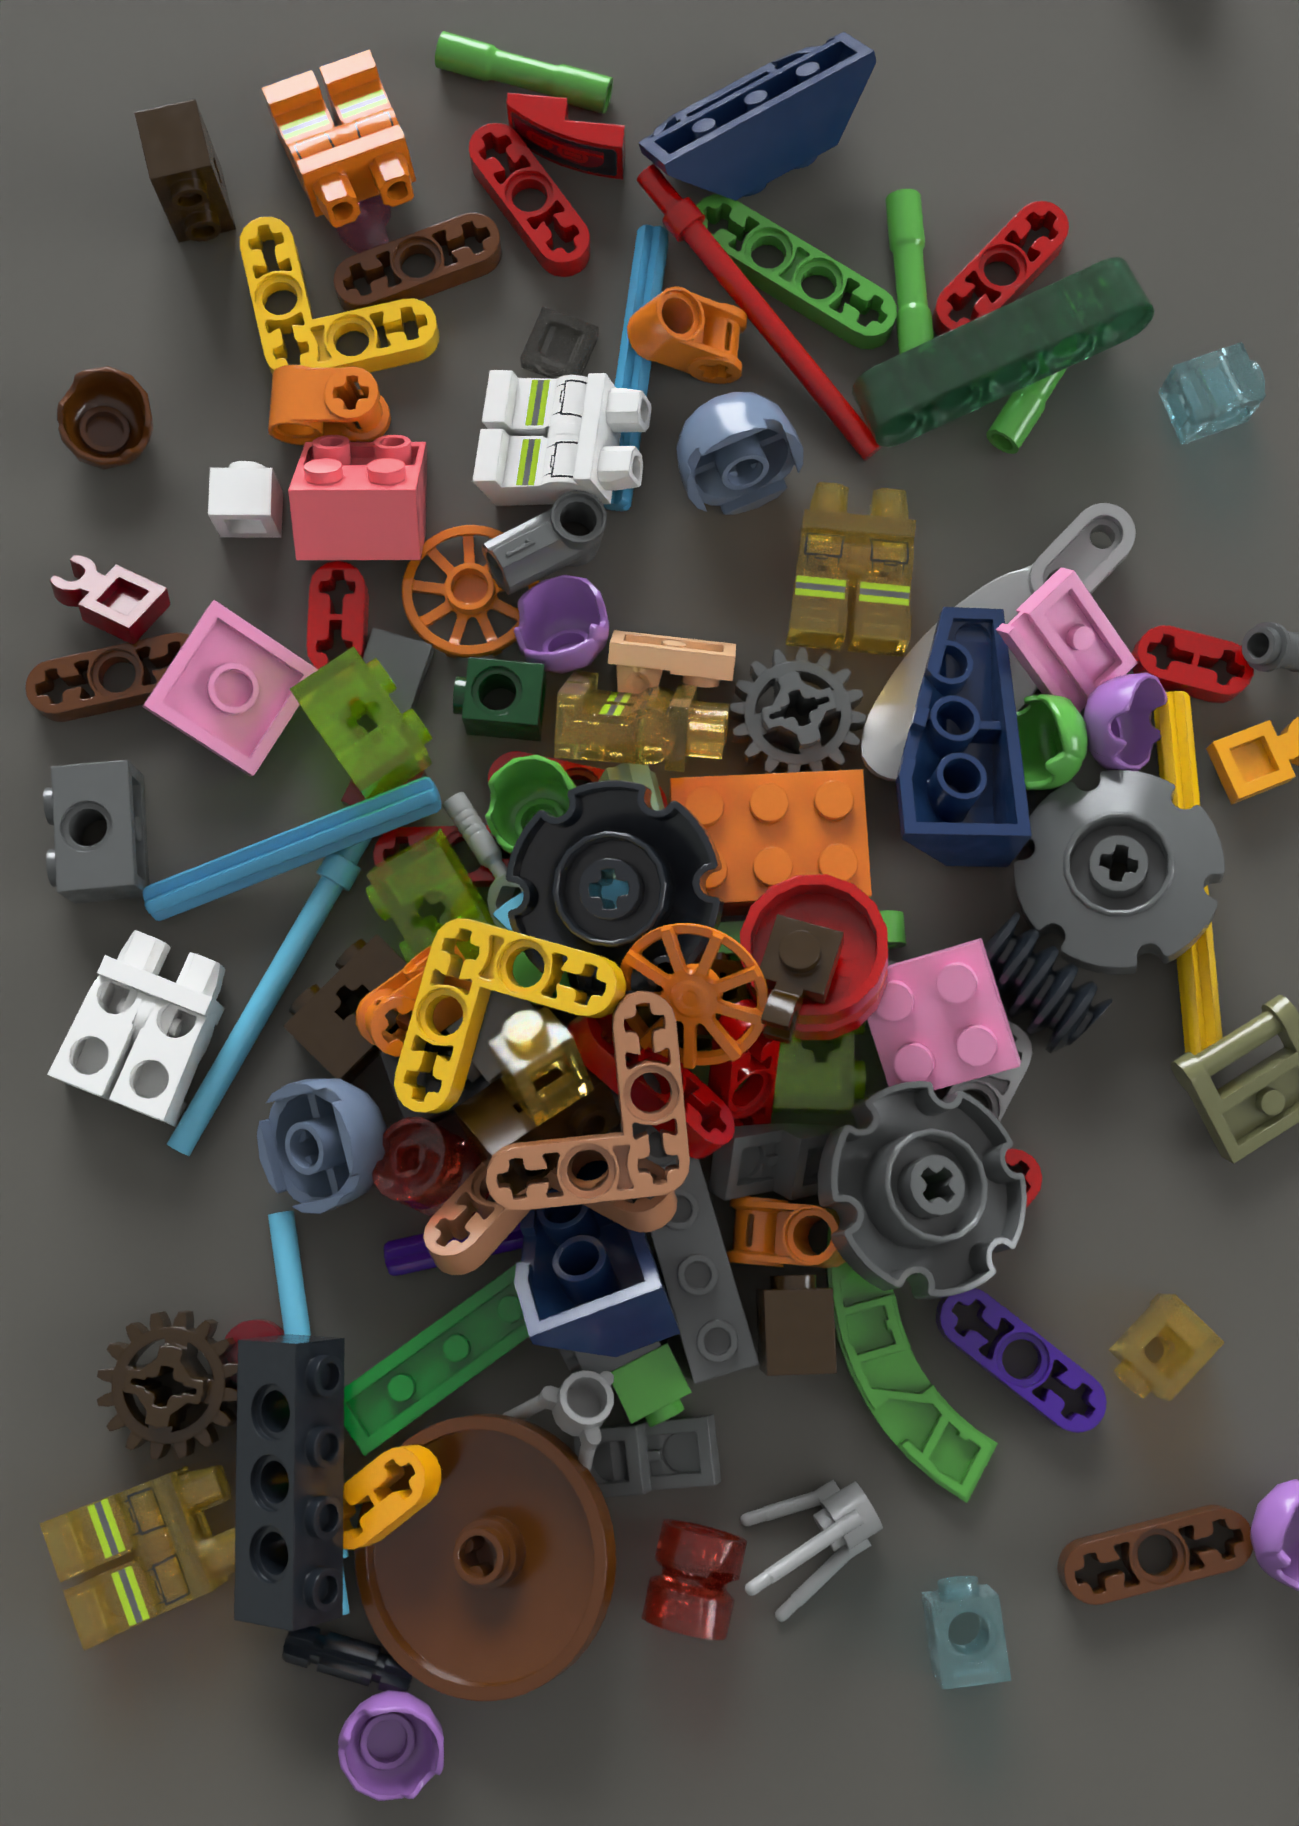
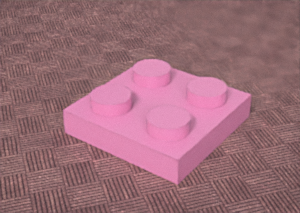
(230, 688)
(943, 1019)

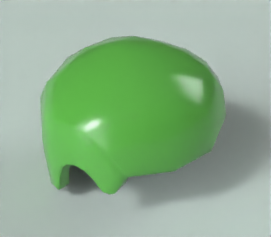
(1051, 741)
(521, 791)

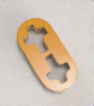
(390, 1507)

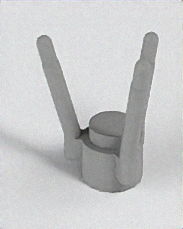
(577, 1408)
(844, 1525)

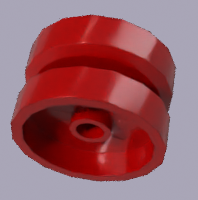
(863, 961)

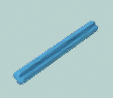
(632, 369)
(292, 848)

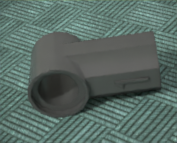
(544, 545)

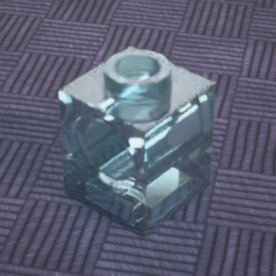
(1212, 392)
(982, 1659)

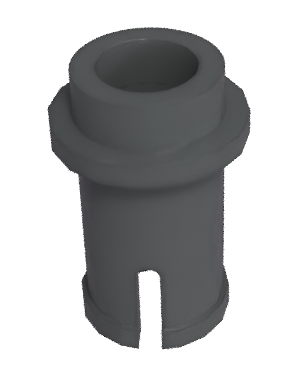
(1271, 647)

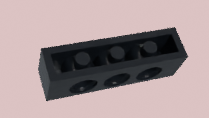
(289, 1481)

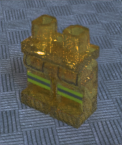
(857, 552)
(637, 726)
(170, 1547)

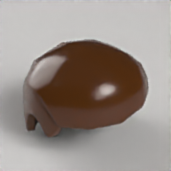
(105, 418)

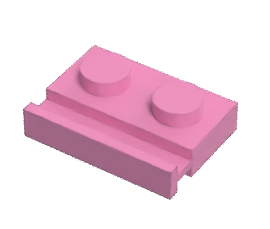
(1066, 640)

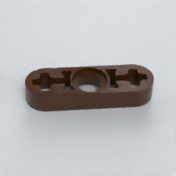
(428, 241)
(69, 668)
(1197, 1526)

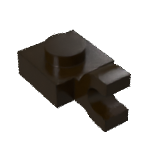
(796, 968)

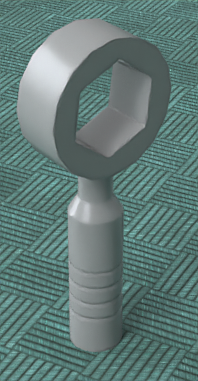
(483, 847)

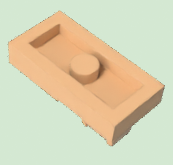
(644, 656)

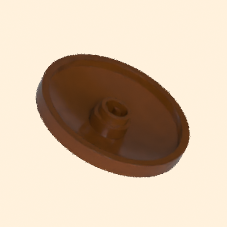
(500, 1569)

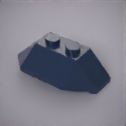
(765, 120)

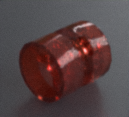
(423, 1164)
(694, 1579)

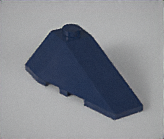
(962, 754)
(589, 1281)

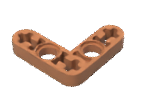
(620, 1149)
(494, 1222)

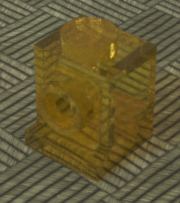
(529, 1049)
(1186, 1348)

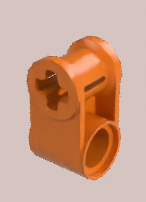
(690, 334)
(324, 403)
(400, 995)
(777, 1233)

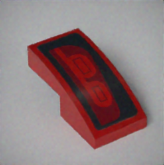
(572, 144)

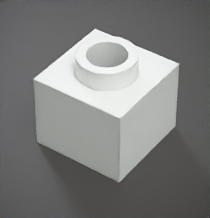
(245, 501)

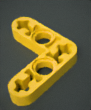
(319, 336)
(488, 972)

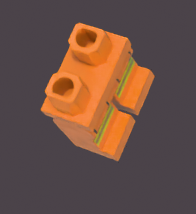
(347, 161)

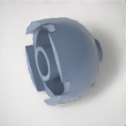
(737, 452)
(321, 1143)

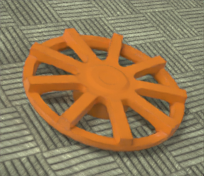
(467, 592)
(697, 993)

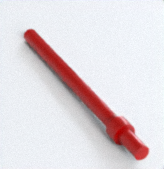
(686, 223)

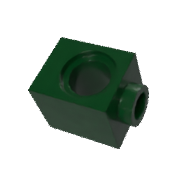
(522, 718)

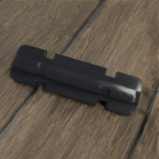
(345, 1658)

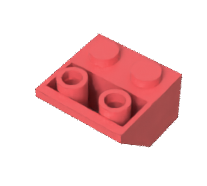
(359, 499)

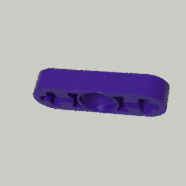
(1069, 1375)

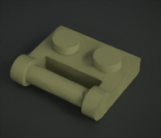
(1258, 1101)

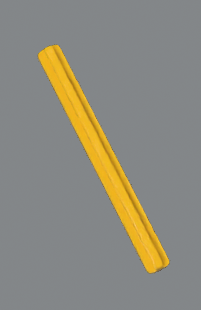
(1197, 965)

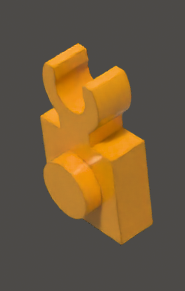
(1255, 759)

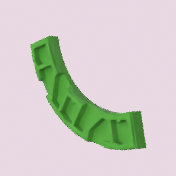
(897, 1388)

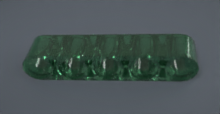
(1002, 352)

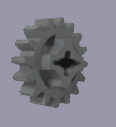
(789, 691)

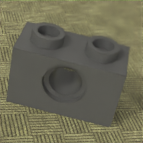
(119, 862)

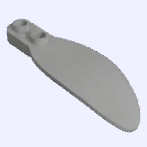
(893, 710)

